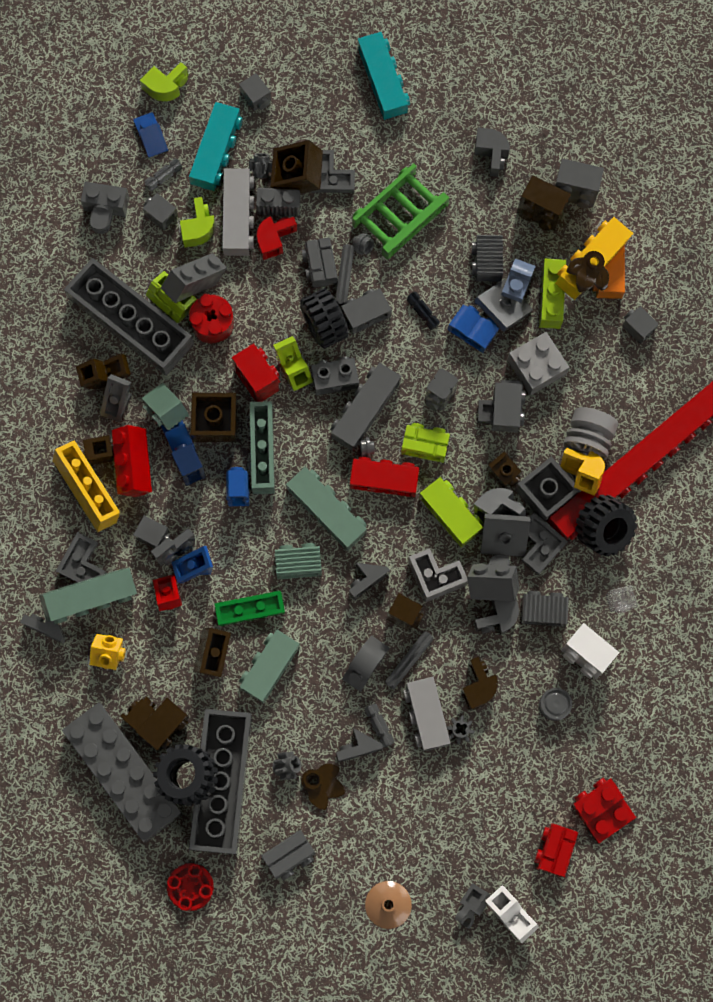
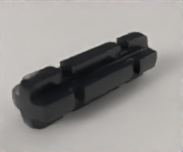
(423, 310)

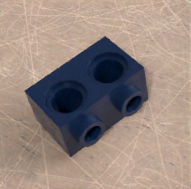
(188, 464)

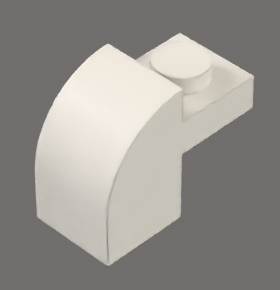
(511, 914)

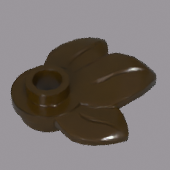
(587, 274)
(326, 786)

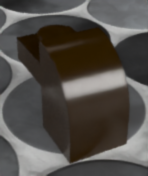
(95, 373)
(484, 689)

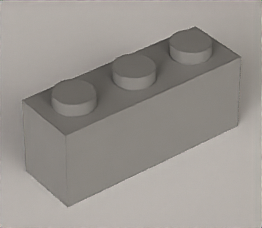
(426, 714)

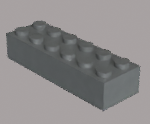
(129, 316)
(121, 772)
(218, 818)

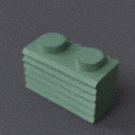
(164, 407)
(298, 561)

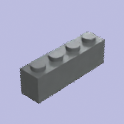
(365, 407)

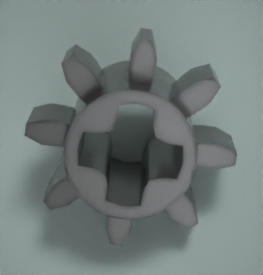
(261, 165)
(460, 723)
(286, 765)

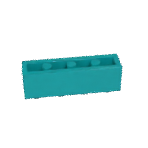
(383, 76)
(215, 146)

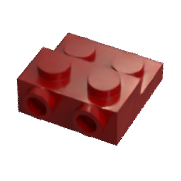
(603, 809)

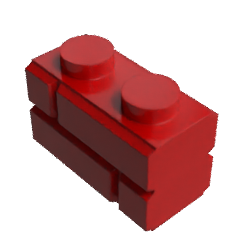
(556, 849)

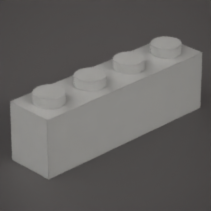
(236, 212)

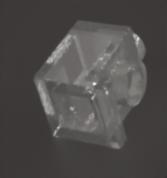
(621, 599)

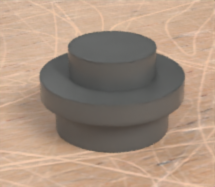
(366, 447)

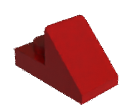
(167, 593)

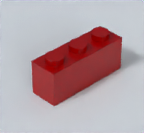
(131, 461)
(384, 477)

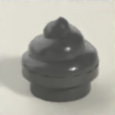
(363, 244)

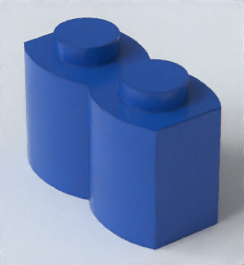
(473, 328)
(237, 487)

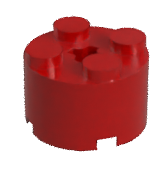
(206, 308)

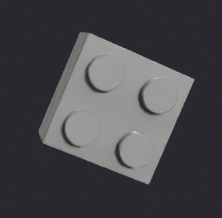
(538, 363)

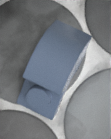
(518, 280)

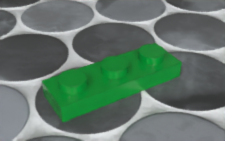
(249, 608)

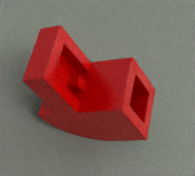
(269, 235)

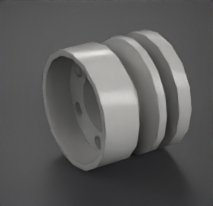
(591, 432)

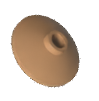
(375, 904)

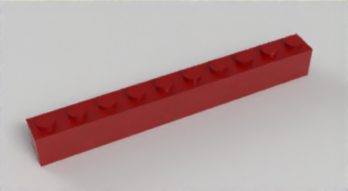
(641, 459)

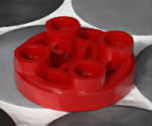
(190, 887)

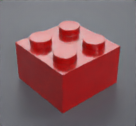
(256, 373)

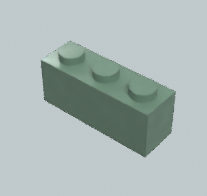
(269, 666)

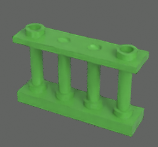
(405, 231)

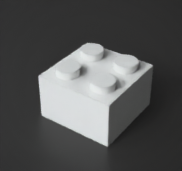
(589, 652)

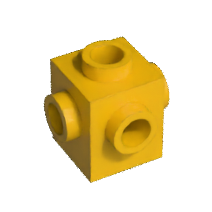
(107, 651)

